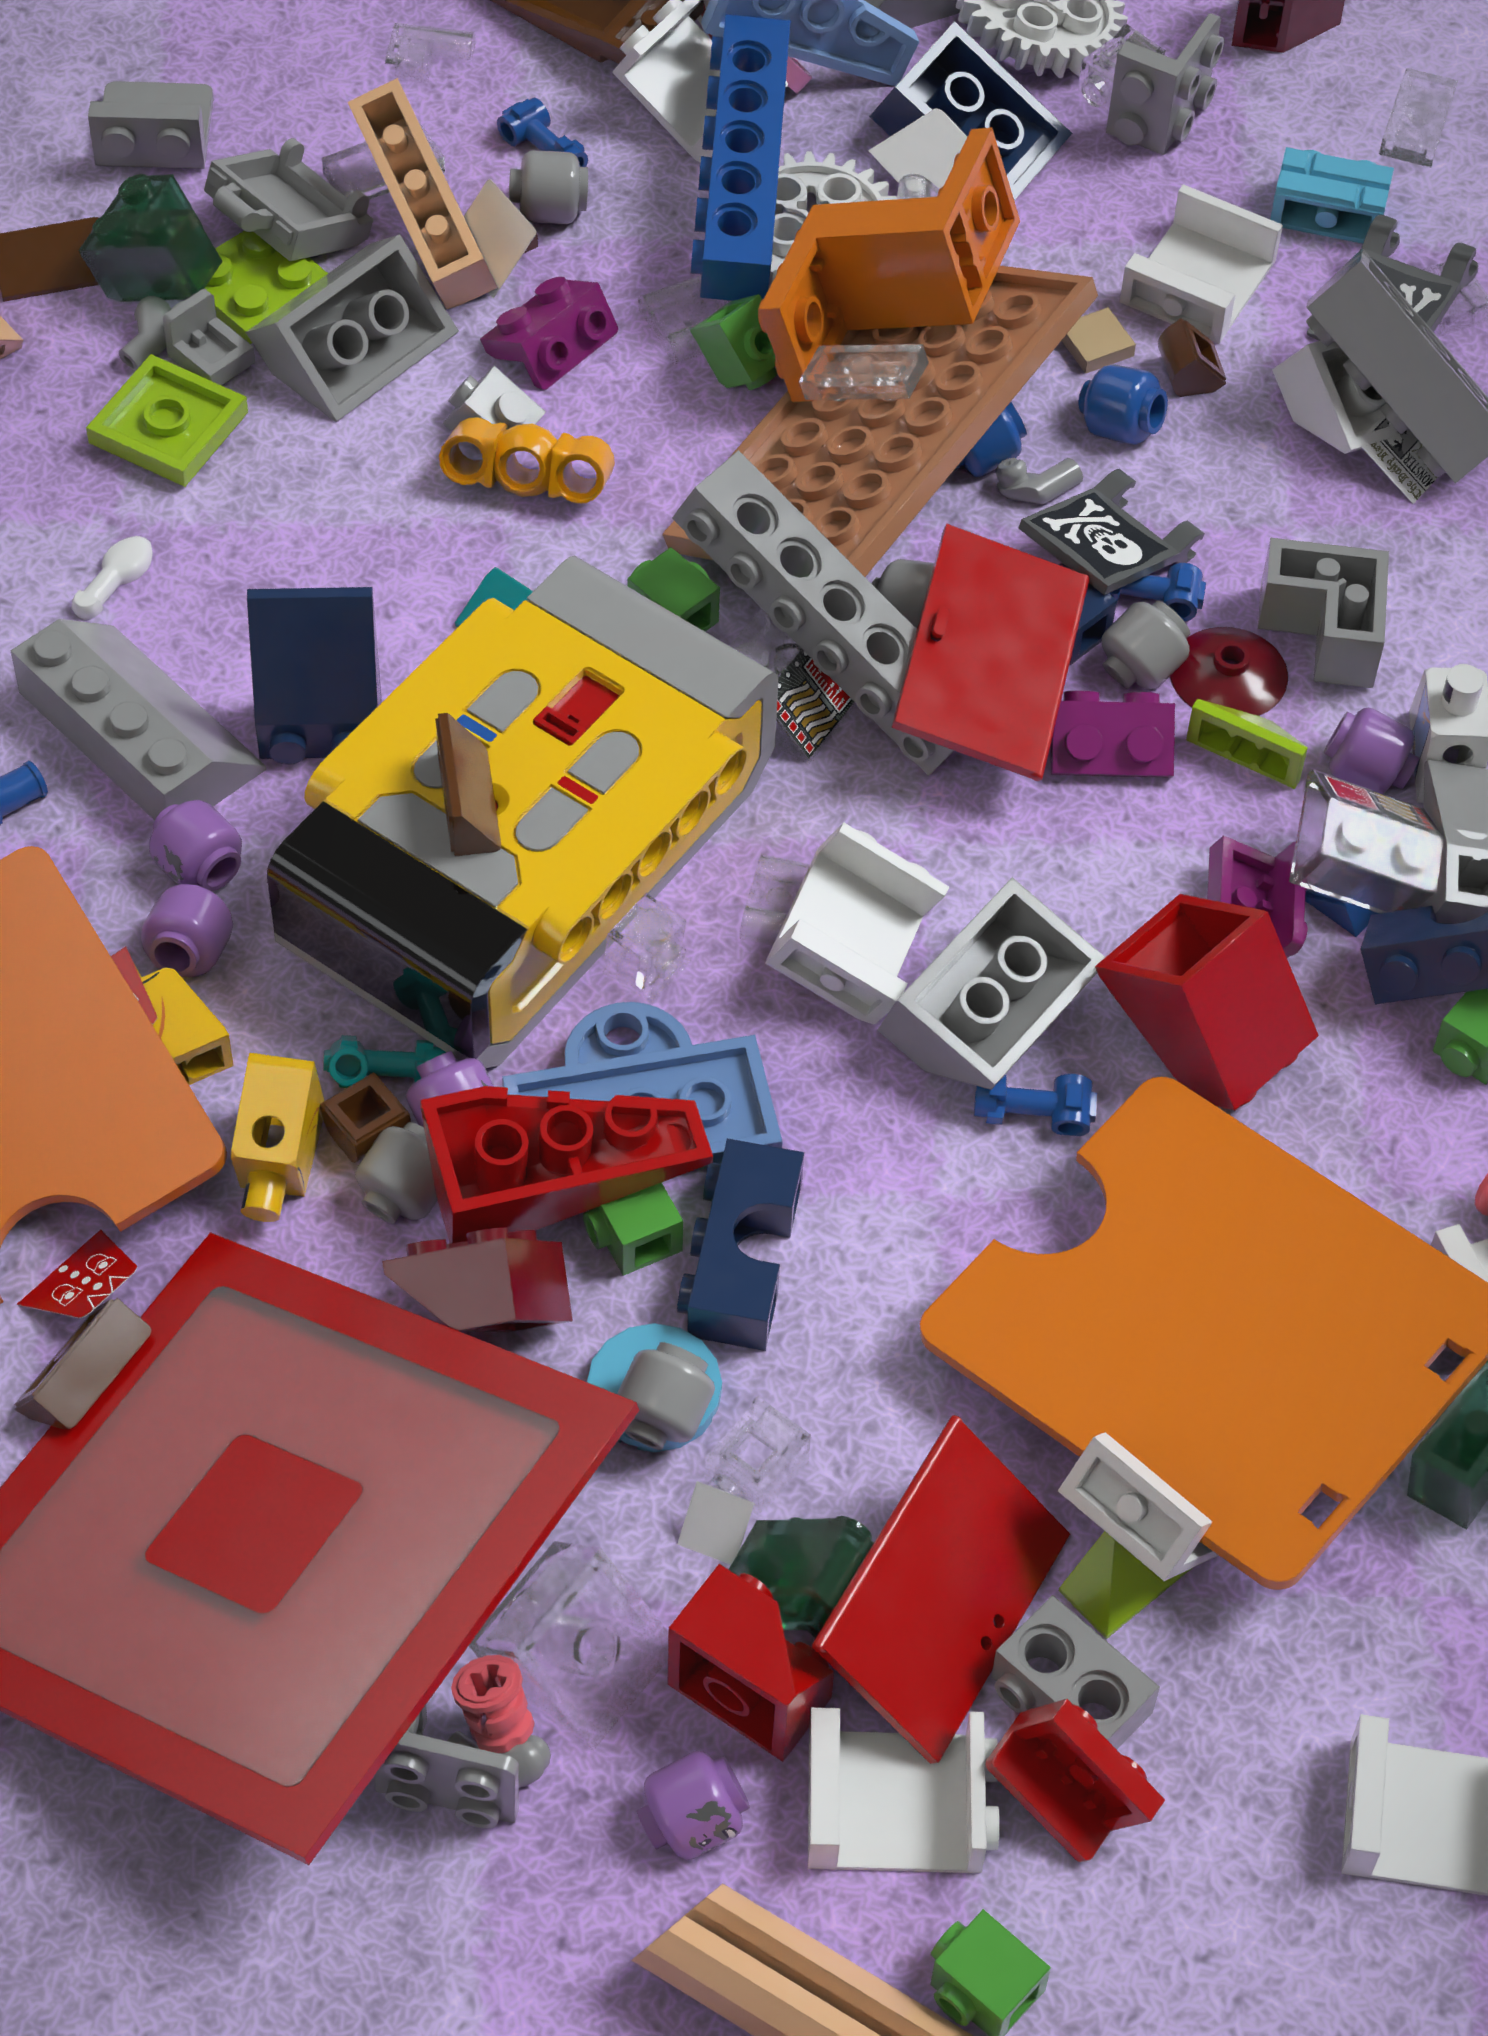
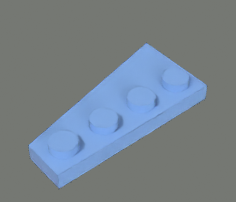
(831, 34)

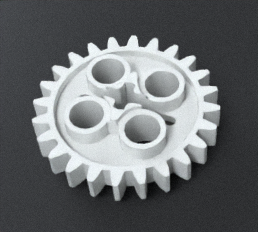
(1043, 31)
(830, 186)

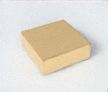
(1098, 341)

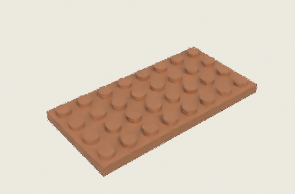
(875, 463)

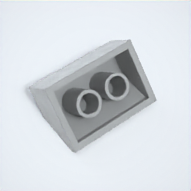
(354, 328)
(992, 990)

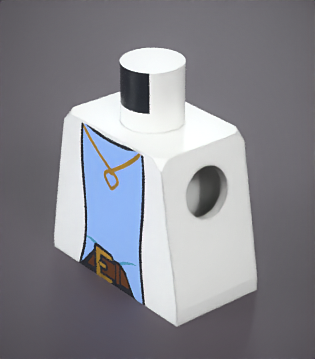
(1450, 712)

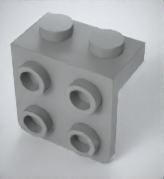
(1158, 95)
(151, 124)
(450, 1775)

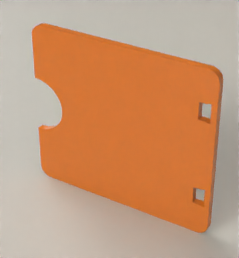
(84, 1078)
(1223, 1329)

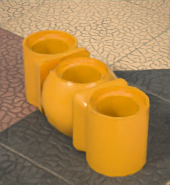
(501, 465)

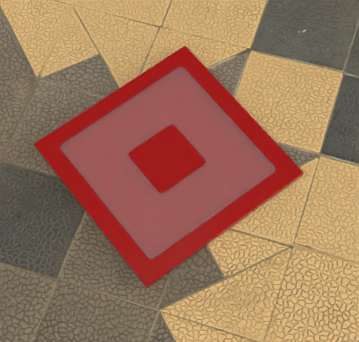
(278, 1538)

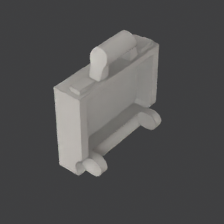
(287, 202)

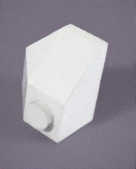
(1328, 399)

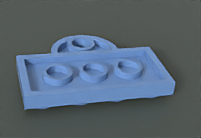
(719, 1075)

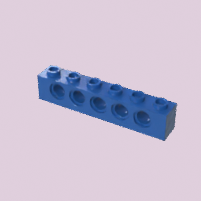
(744, 159)

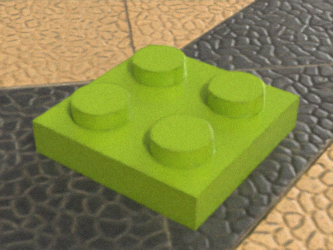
(256, 281)
(167, 420)

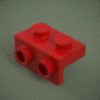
(1072, 1777)

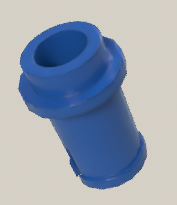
(21, 788)

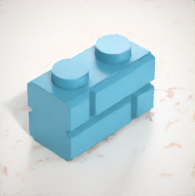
(1329, 194)

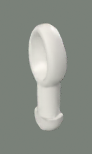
(120, 565)

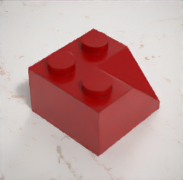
(739, 1667)

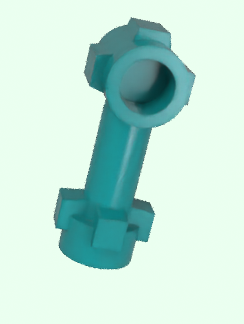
(350, 1061)

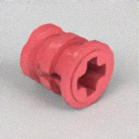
(493, 1702)

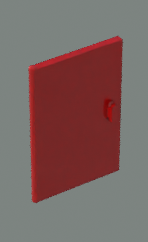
(998, 656)
(923, 1603)

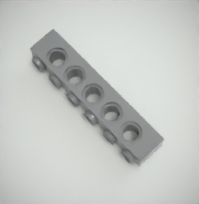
(807, 592)

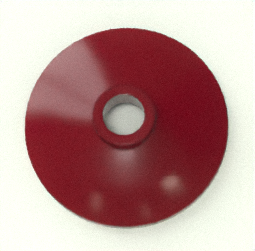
(1249, 686)

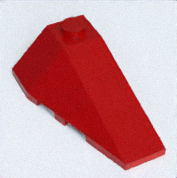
(553, 1156)

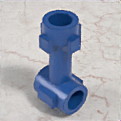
(529, 122)
(1180, 591)
(1069, 1104)

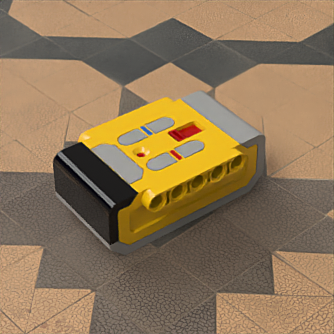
(610, 767)

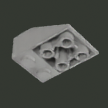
(1459, 808)

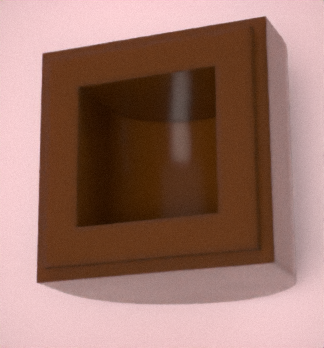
(1190, 360)
(361, 1114)

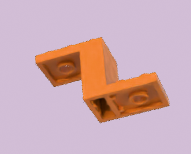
(892, 262)

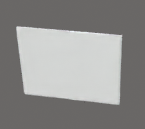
(715, 1523)

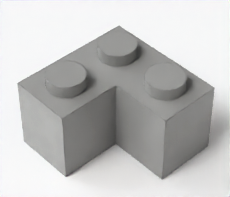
(1331, 595)

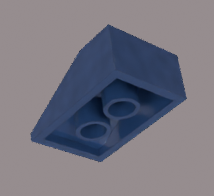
(976, 95)
(311, 668)

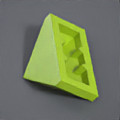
(1247, 741)
(1112, 1585)

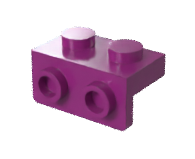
(553, 329)
(1114, 737)
(1260, 882)

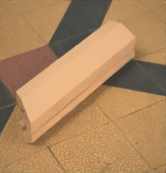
(778, 1977)

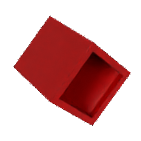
(1212, 996)

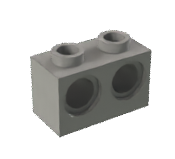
(1086, 1674)

